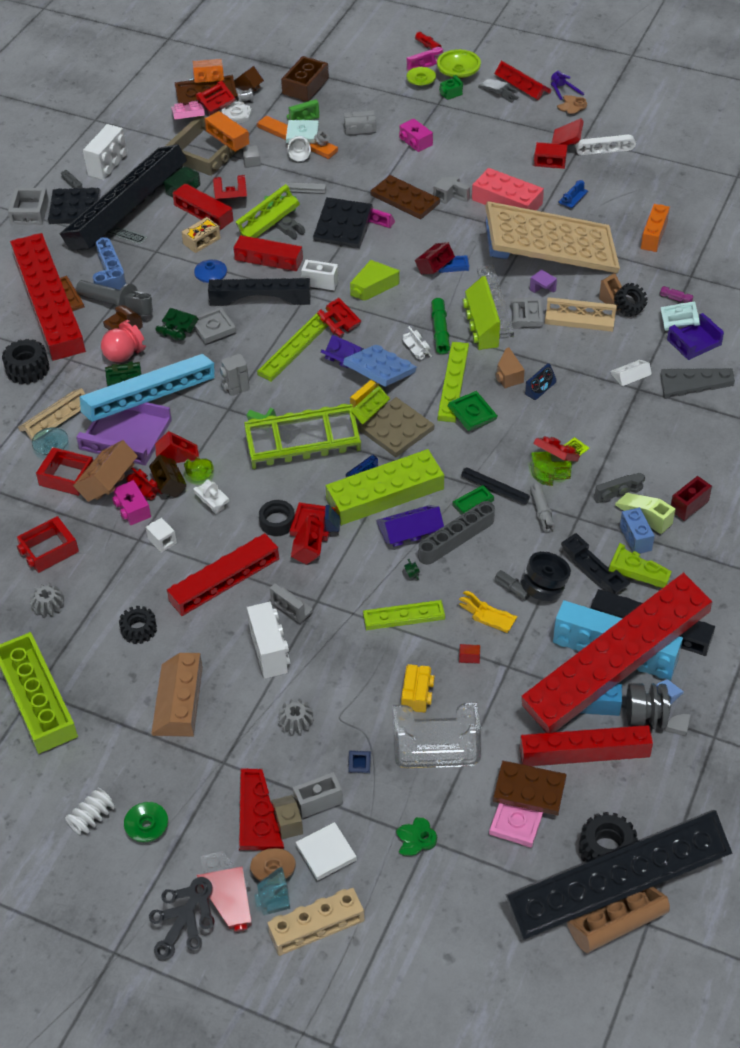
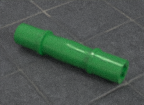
(440, 326)

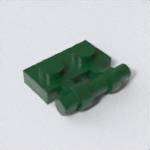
(177, 319)
(119, 373)

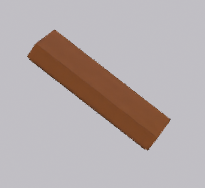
(73, 298)

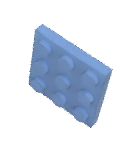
(380, 365)

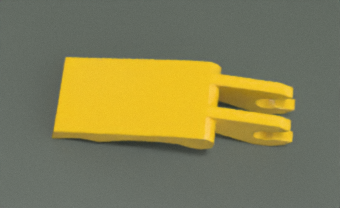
(486, 614)

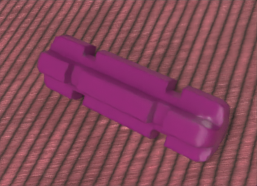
(676, 295)

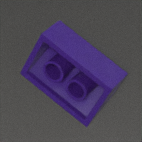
(410, 524)

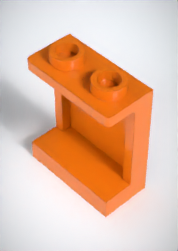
(208, 70)

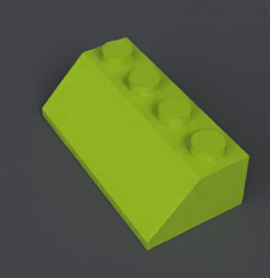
(482, 315)

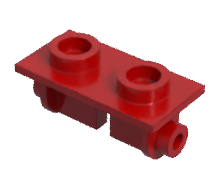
(148, 488)

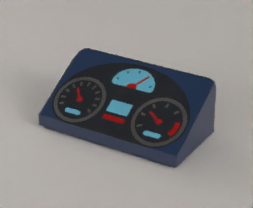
(540, 382)

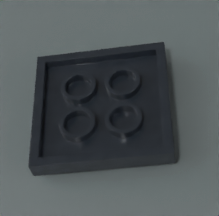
(70, 203)
(343, 222)

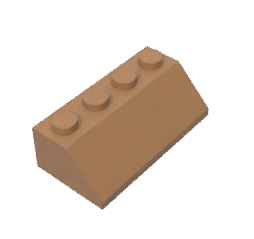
(178, 696)

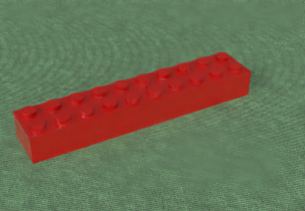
(47, 297)
(616, 653)

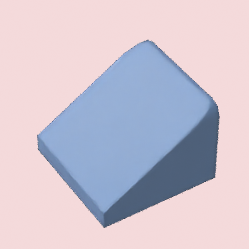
(673, 691)

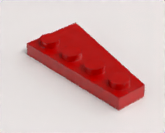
(257, 819)

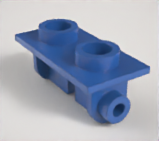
(574, 195)

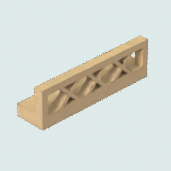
(580, 317)
(54, 414)

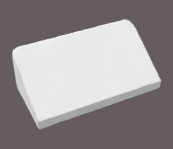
(631, 372)

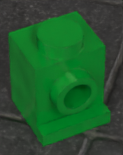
(451, 88)

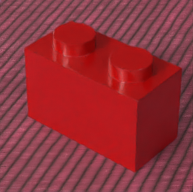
(550, 155)

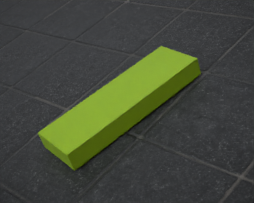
(370, 404)

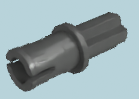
(511, 584)

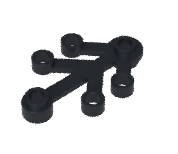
(185, 915)

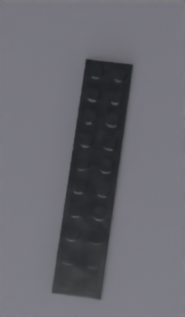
(618, 874)

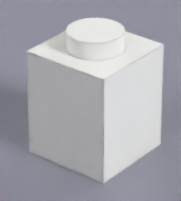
(161, 535)

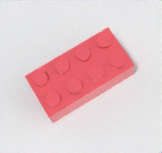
(506, 190)

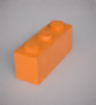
(227, 131)
(655, 227)

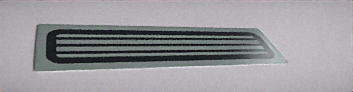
(128, 235)

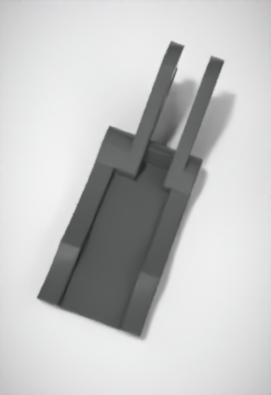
(500, 88)

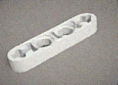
(605, 141)

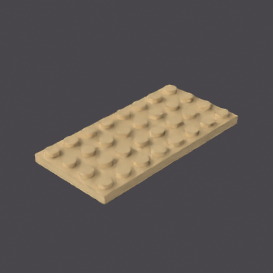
(551, 237)

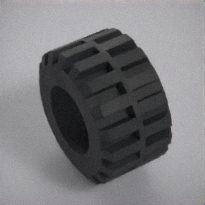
(25, 361)
(604, 827)

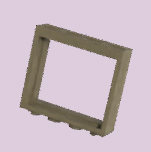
(196, 162)

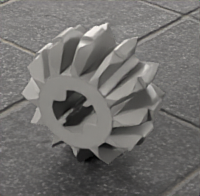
(46, 600)
(295, 716)

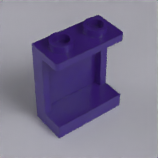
(696, 340)

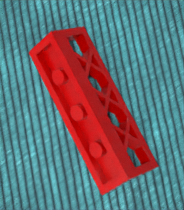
(521, 80)

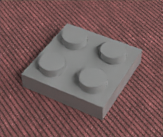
(214, 325)

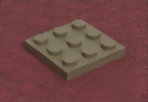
(396, 427)

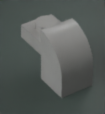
(451, 187)

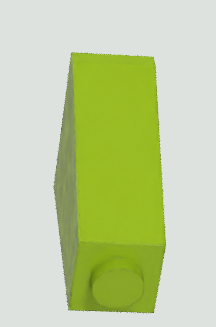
(373, 280)

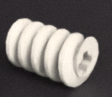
(89, 811)

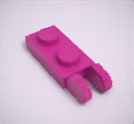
(424, 59)

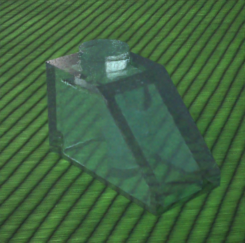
(273, 893)

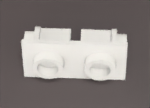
(414, 339)

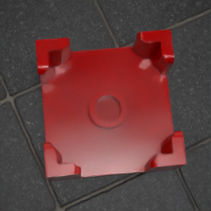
(231, 191)

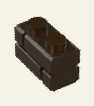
(167, 476)

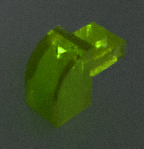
(546, 471)

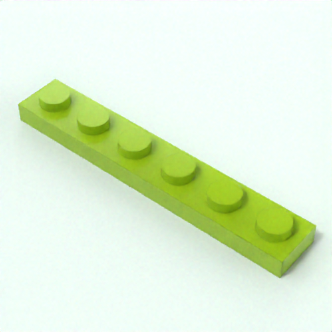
(453, 380)

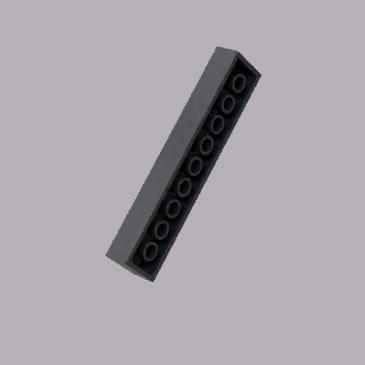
(123, 197)

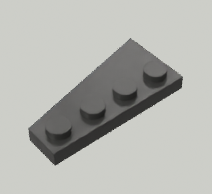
(687, 380)

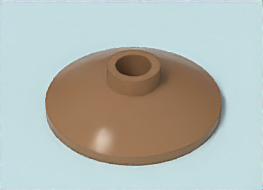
(269, 860)

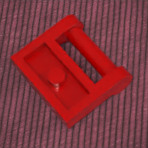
(217, 101)

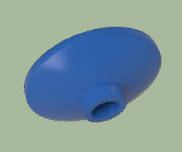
(210, 270)

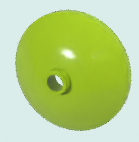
(458, 63)

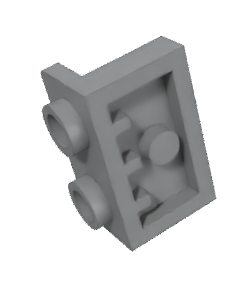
(289, 603)

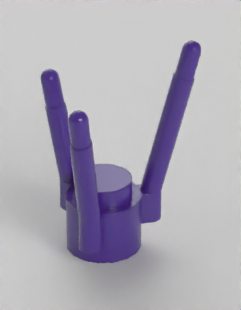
(559, 79)

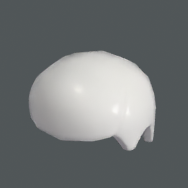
(299, 148)

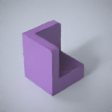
(543, 280)

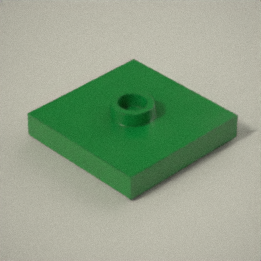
(472, 410)

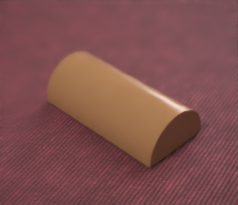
(618, 919)

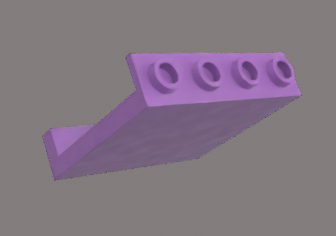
(137, 426)

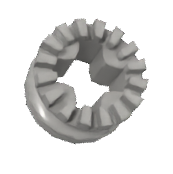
(321, 137)

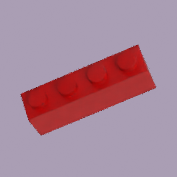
(202, 205)
(268, 253)

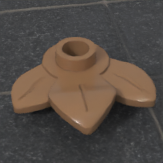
(572, 104)

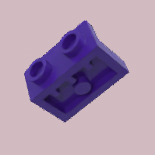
(340, 349)

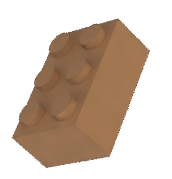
(105, 471)

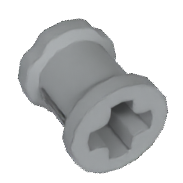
(245, 95)

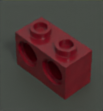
(434, 258)

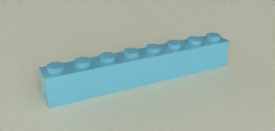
(146, 387)

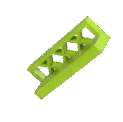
(267, 216)

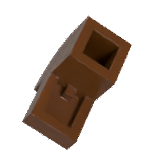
(123, 313)

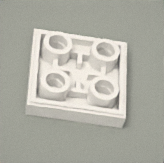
(326, 851)

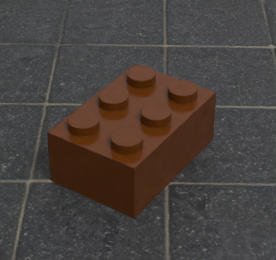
(305, 78)

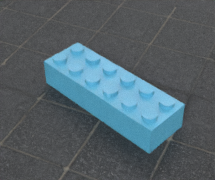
(579, 626)

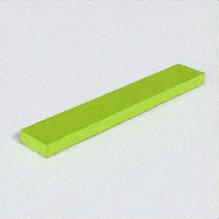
(292, 348)

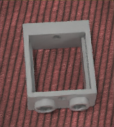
(34, 215)

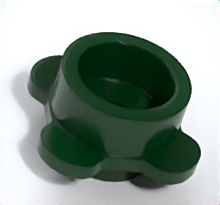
(412, 569)

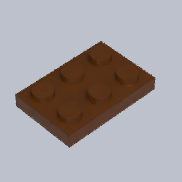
(530, 788)

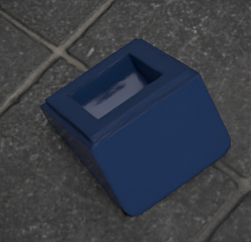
(332, 520)
(359, 761)

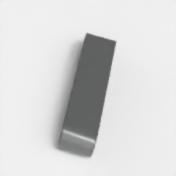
(456, 532)

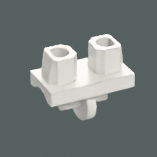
(212, 496)

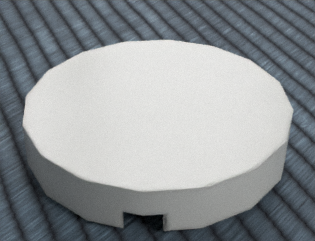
(238, 112)

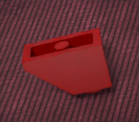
(176, 448)
(308, 541)

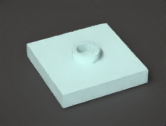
(302, 128)

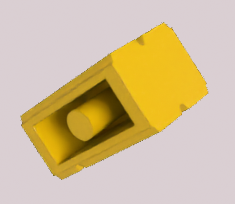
(417, 686)

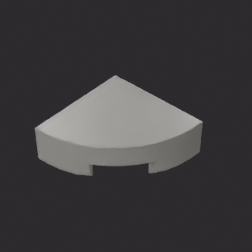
(678, 724)

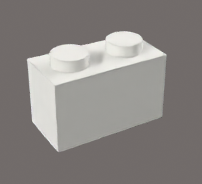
(321, 274)

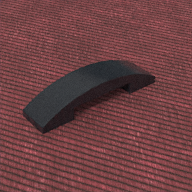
(592, 567)

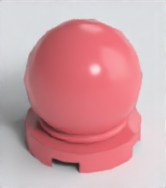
(121, 343)

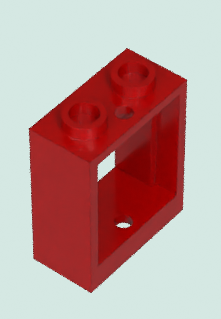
(55, 457)
(41, 533)

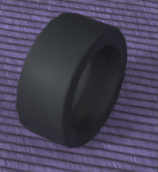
(276, 506)

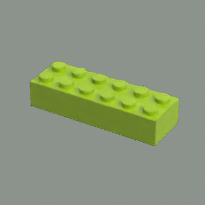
(385, 486)
(35, 693)

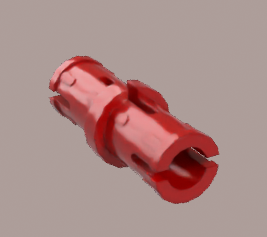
(426, 40)

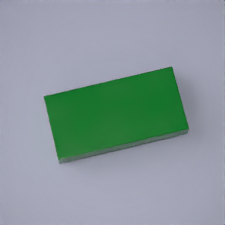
(472, 499)

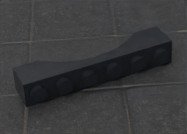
(225, 291)

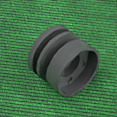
(647, 705)

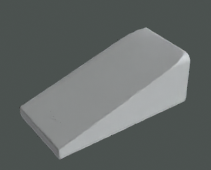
(251, 156)

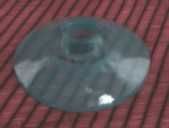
(48, 438)

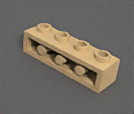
(315, 921)

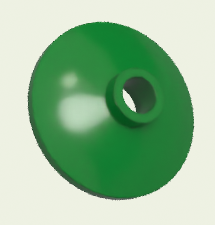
(144, 814)

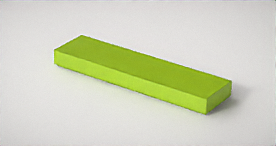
(403, 615)

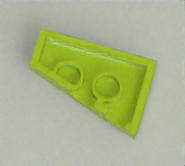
(633, 566)

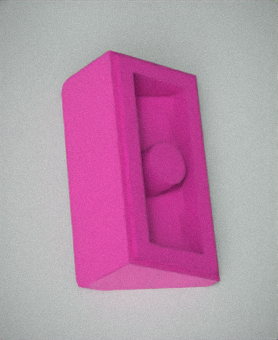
(382, 218)

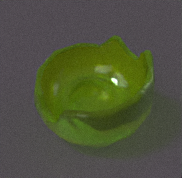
(199, 469)

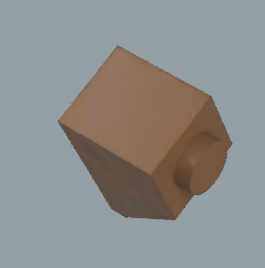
(509, 370)

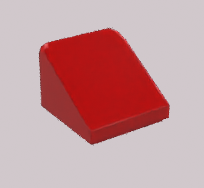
(469, 653)

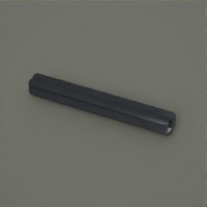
(495, 485)

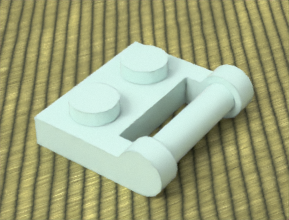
(683, 311)

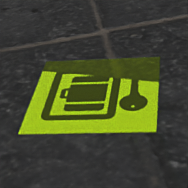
(578, 445)

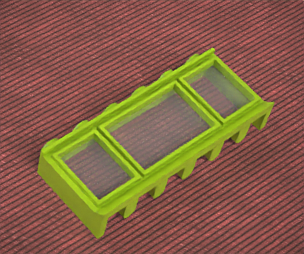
(302, 434)

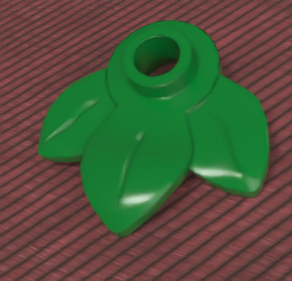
(414, 835)

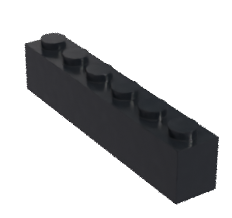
(695, 639)

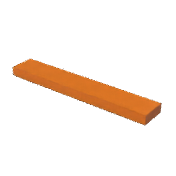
(280, 129)

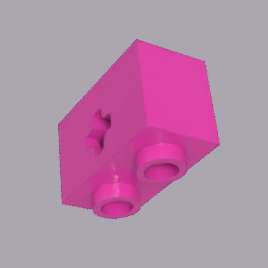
(416, 135)
(131, 503)

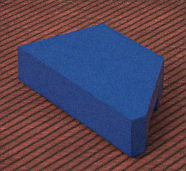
(458, 263)

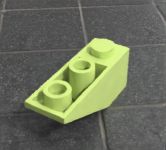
(656, 511)

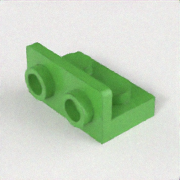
(304, 111)

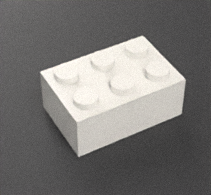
(105, 151)
(268, 639)

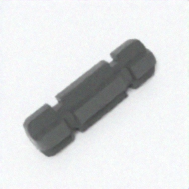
(70, 179)

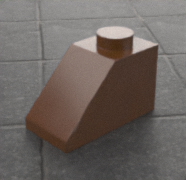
(249, 79)

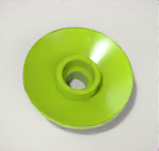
(421, 76)

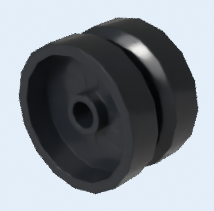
(545, 576)

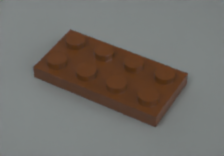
(187, 90)
(405, 197)

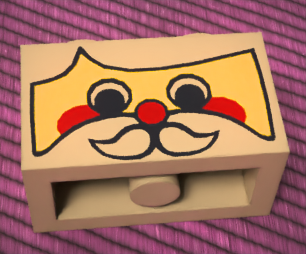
(201, 235)

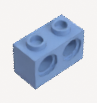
(637, 530)

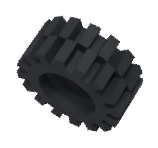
(636, 294)
(134, 616)

